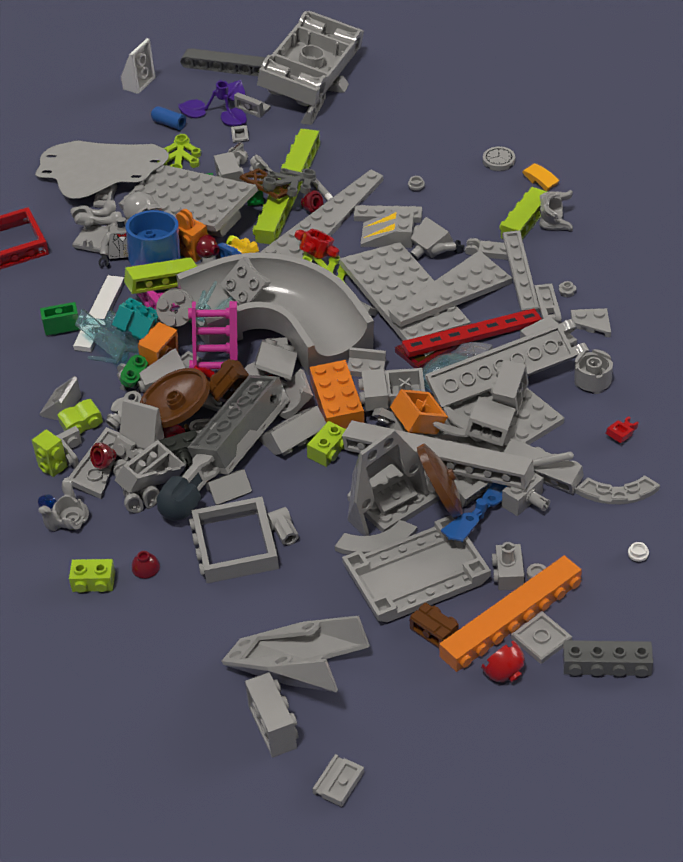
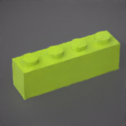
(524, 214)
(156, 275)

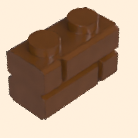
(227, 380)
(432, 624)

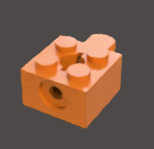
(189, 234)

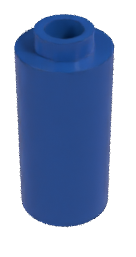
(168, 118)

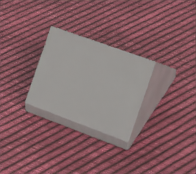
(63, 397)

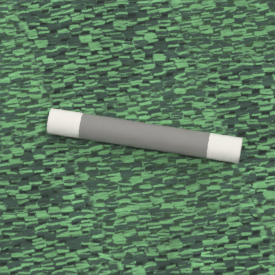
(322, 189)

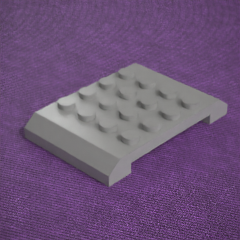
(416, 571)

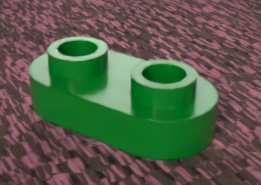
(133, 369)

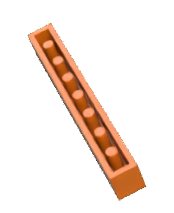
(510, 613)

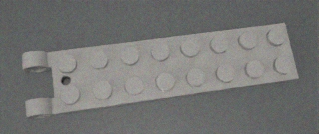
(478, 373)

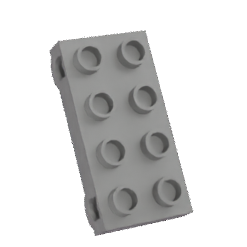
(310, 58)

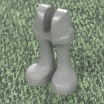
(86, 216)

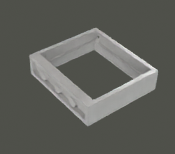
(241, 566)

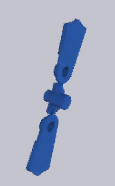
(464, 524)

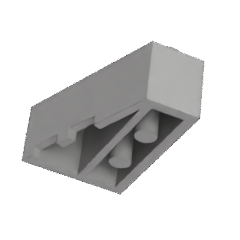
(149, 468)

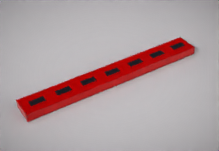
(470, 332)

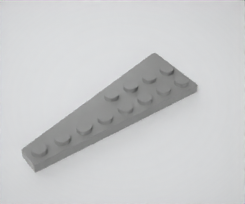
(462, 283)

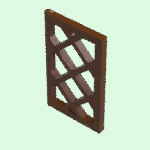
(254, 174)

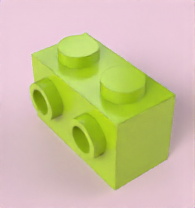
(326, 444)
(49, 453)
(92, 575)

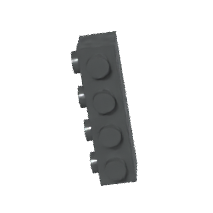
(607, 658)

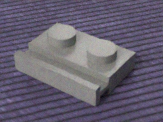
(338, 780)

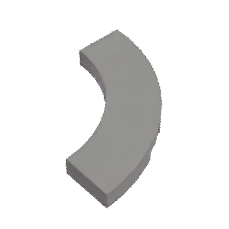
(626, 494)
(352, 543)

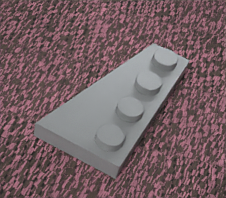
(89, 478)

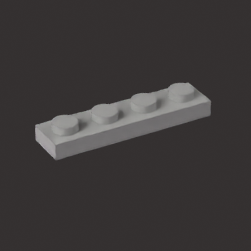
(366, 213)

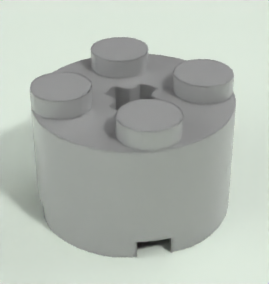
(165, 302)
(593, 371)

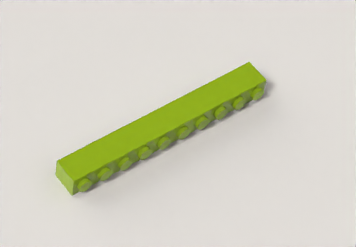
(276, 211)

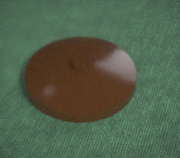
(177, 395)
(441, 479)

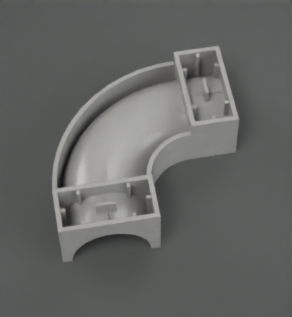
(300, 303)

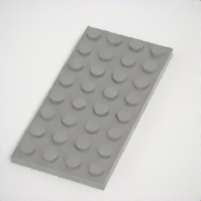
(206, 196)
(390, 278)

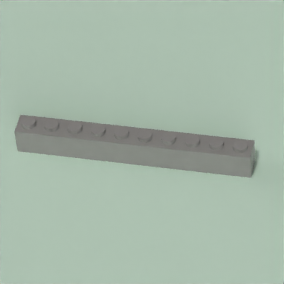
(462, 458)

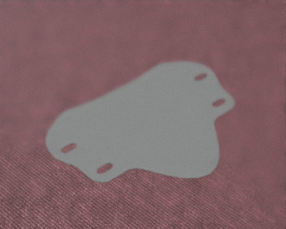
(91, 167)

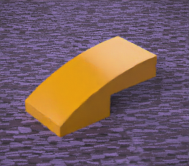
(542, 176)

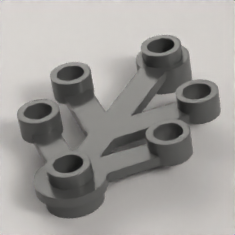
(306, 175)

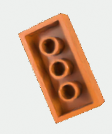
(336, 393)

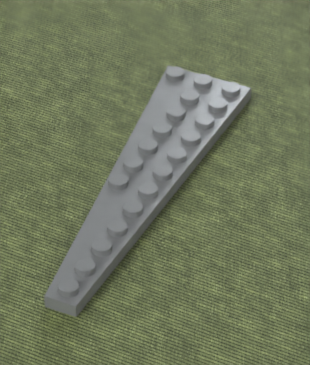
(328, 216)

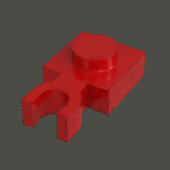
(621, 431)

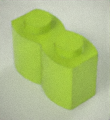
(83, 416)

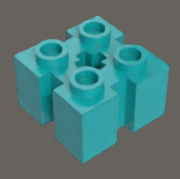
(135, 318)

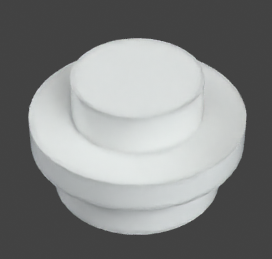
(638, 552)

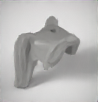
(551, 211)
(65, 510)

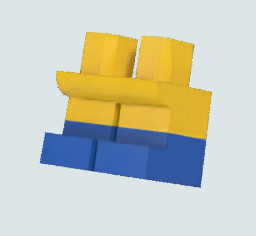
(237, 247)

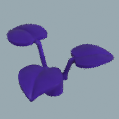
(233, 117)

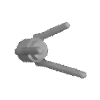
(257, 162)

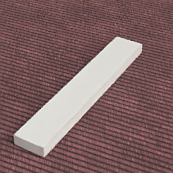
(100, 308)

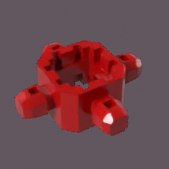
(316, 243)

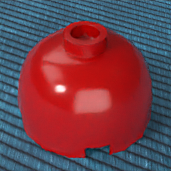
(505, 664)

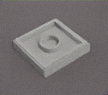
(541, 637)

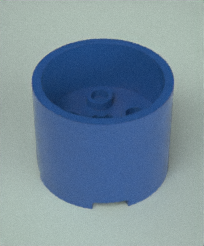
(152, 237)

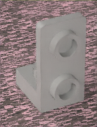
(70, 439)

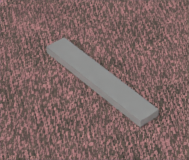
(520, 271)

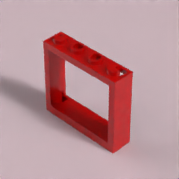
(26, 251)

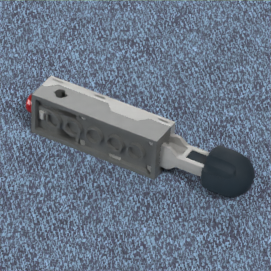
(224, 442)

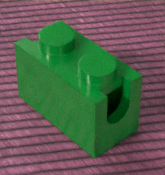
(59, 318)

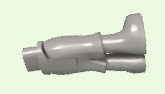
(132, 500)

